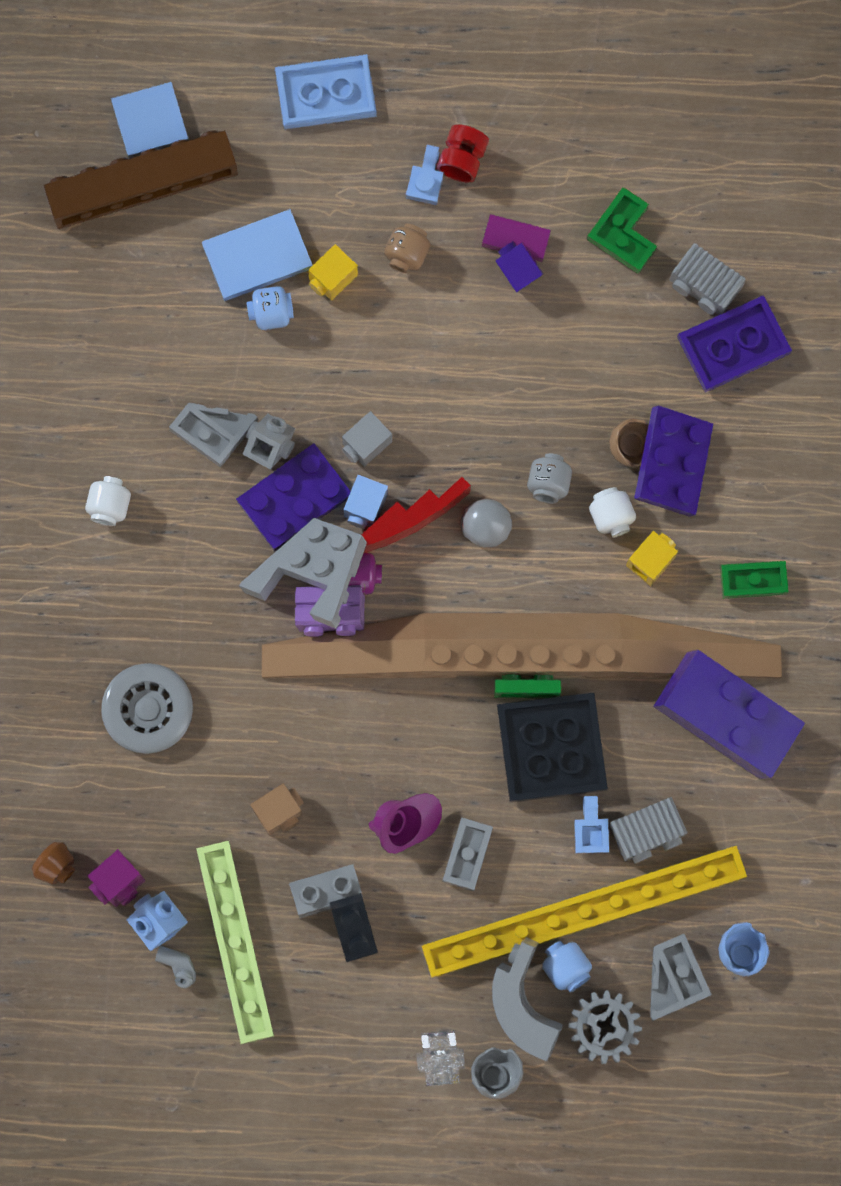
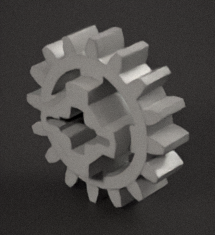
(619, 1033)

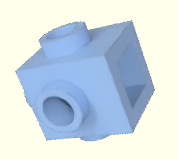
(156, 920)

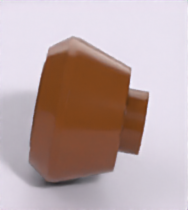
(54, 864)

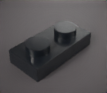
(353, 927)

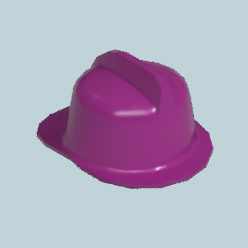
(406, 822)

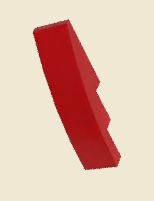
(400, 523)

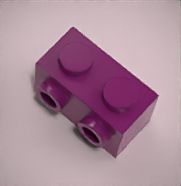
(115, 880)

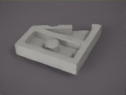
(212, 431)

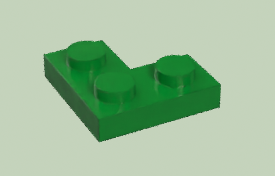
(616, 234)

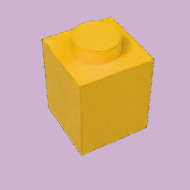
(332, 273)
(652, 557)

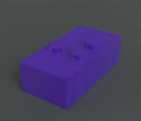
(729, 714)

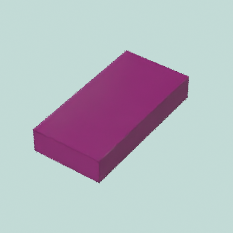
(503, 231)

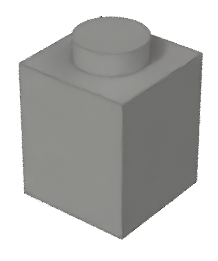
(366, 439)

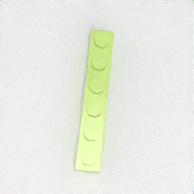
(235, 942)

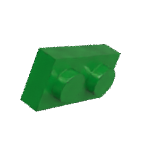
(754, 579)
(513, 687)

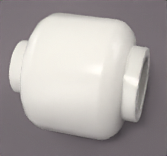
(108, 501)
(612, 512)

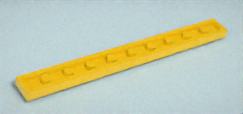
(584, 911)

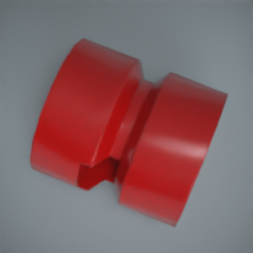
(463, 151)

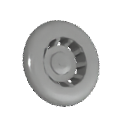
(147, 708)

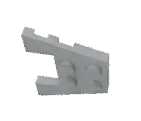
(319, 556)

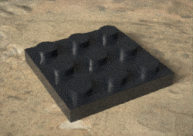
(552, 747)

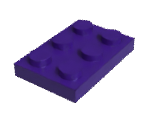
(734, 343)
(673, 461)
(293, 496)

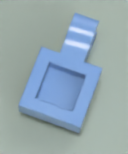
(425, 180)
(591, 833)

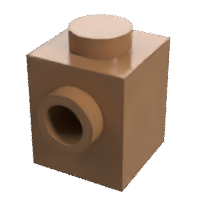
(278, 809)

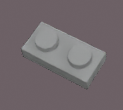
(467, 854)

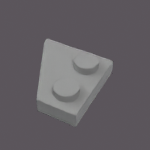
(675, 978)

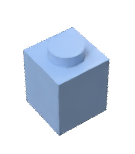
(365, 502)

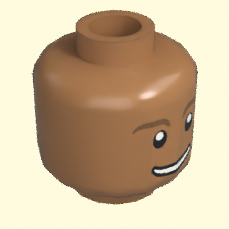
(407, 248)

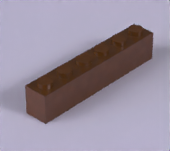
(141, 179)

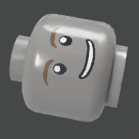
(549, 478)

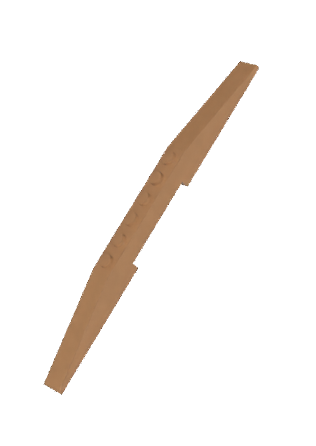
(515, 644)

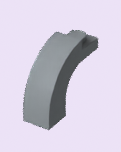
(515, 1014)

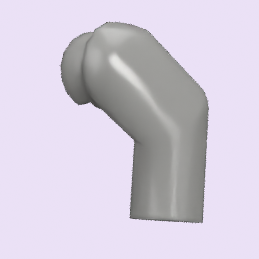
(180, 963)

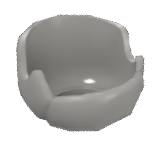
(486, 523)
(497, 1073)

